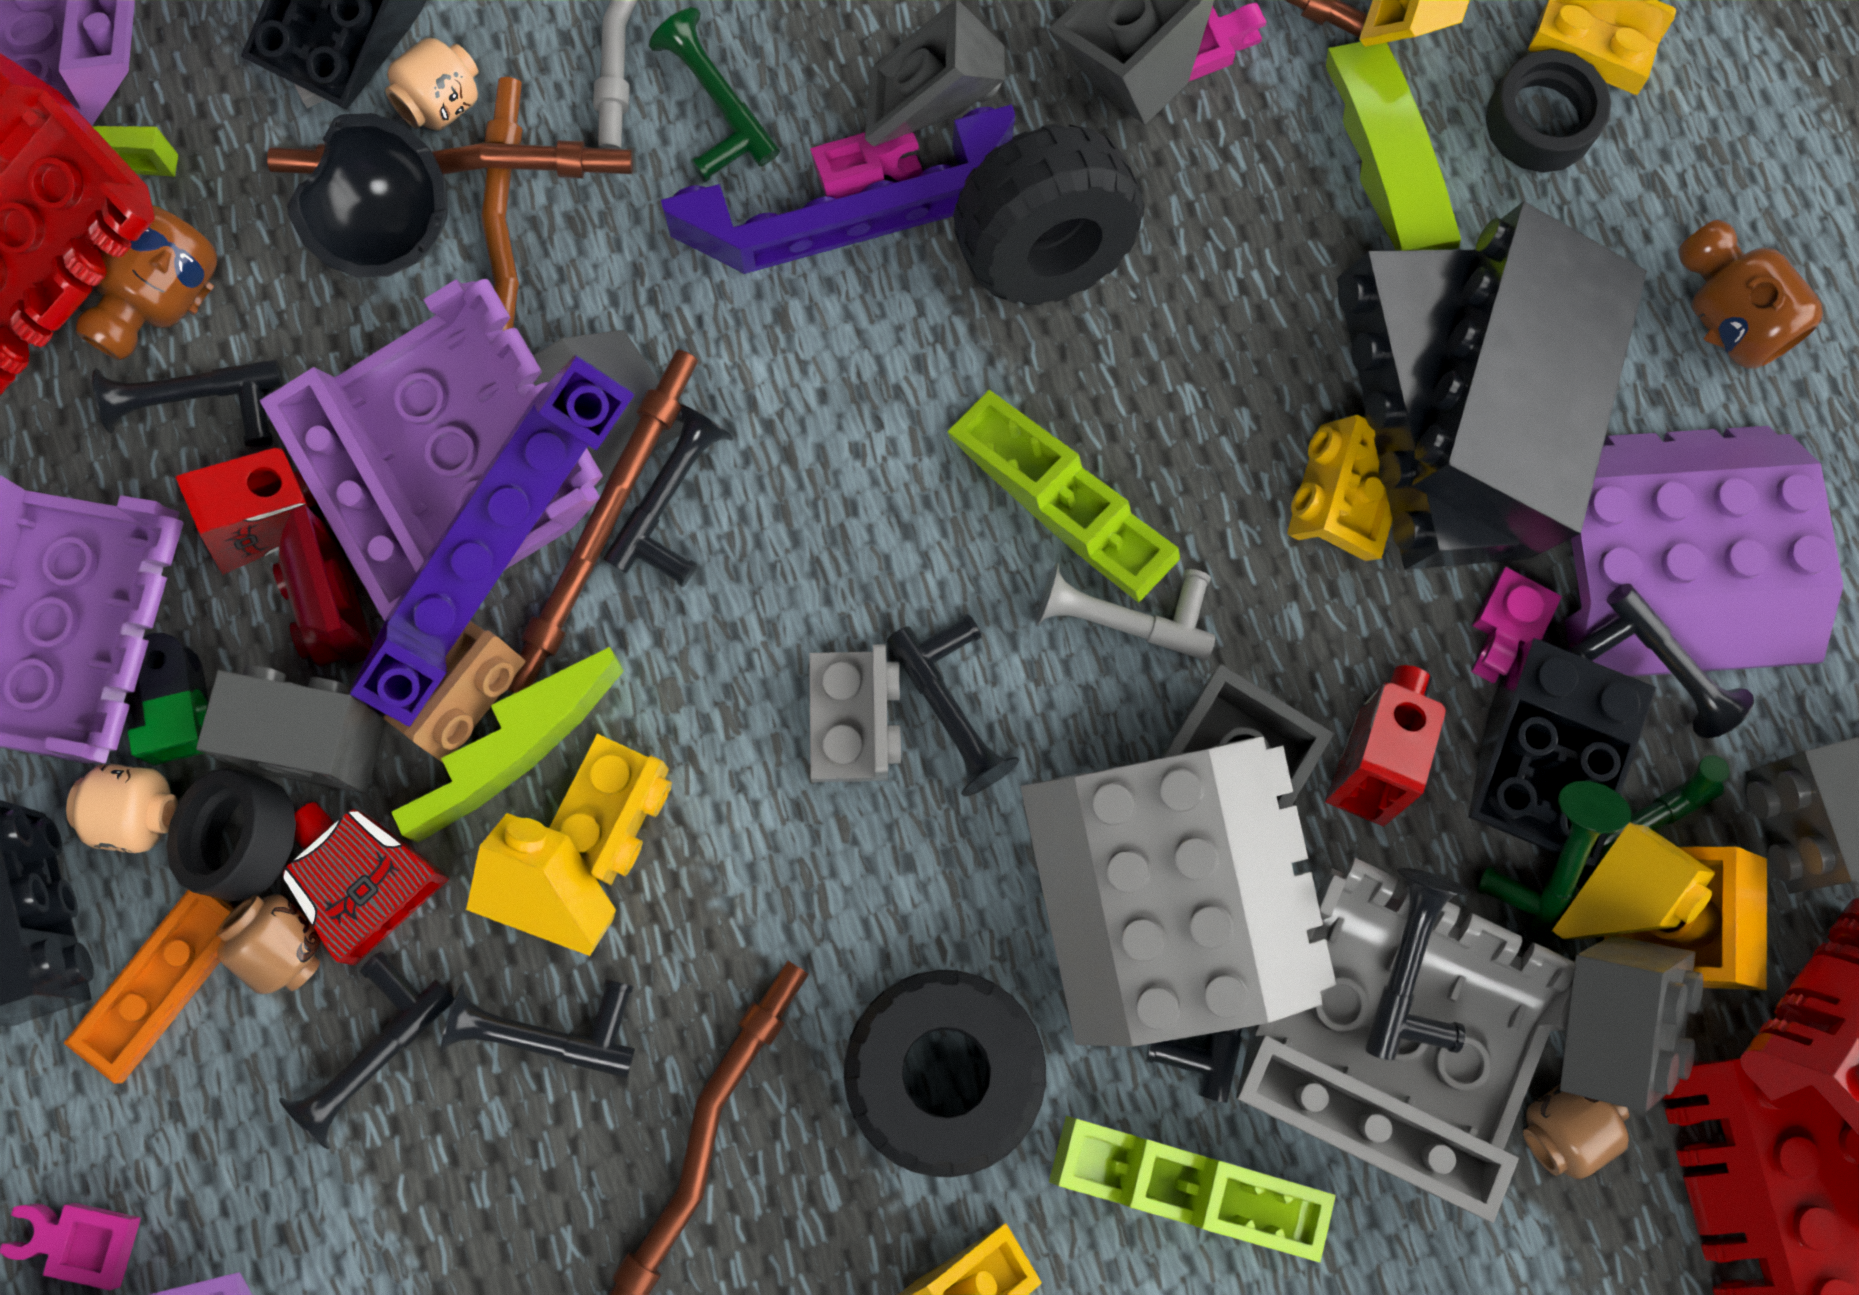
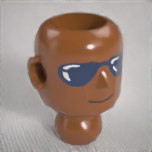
(151, 284)
(1750, 300)

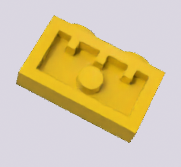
(1609, 34)
(1343, 491)
(609, 805)

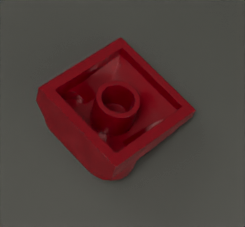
(321, 592)

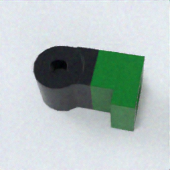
(172, 702)

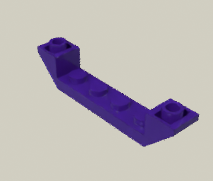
(702, 220)
(484, 535)

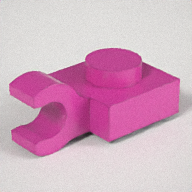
(1226, 35)
(853, 163)
(1511, 616)

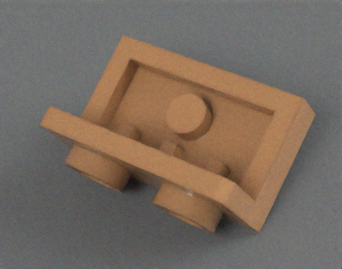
(477, 674)

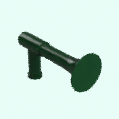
(680, 37)
(1697, 791)
(1592, 811)

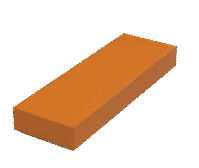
(152, 988)

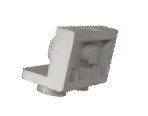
(850, 716)

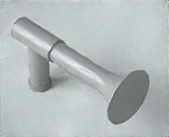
(1177, 635)

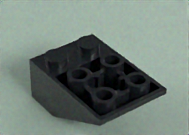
(308, 36)
(1554, 726)
(39, 951)

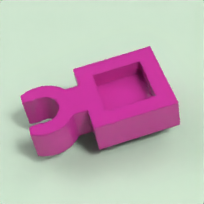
(82, 1246)

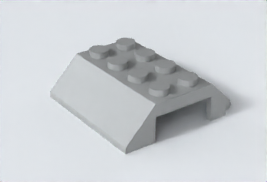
(1178, 895)
(1430, 1111)

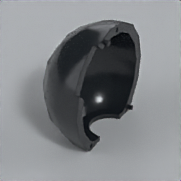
(371, 199)

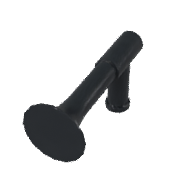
(247, 380)
(634, 537)
(918, 660)
(1717, 708)
(417, 1012)
(1392, 1020)
(596, 1052)
(1215, 1064)

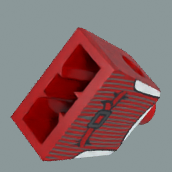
(244, 505)
(1389, 749)
(356, 880)

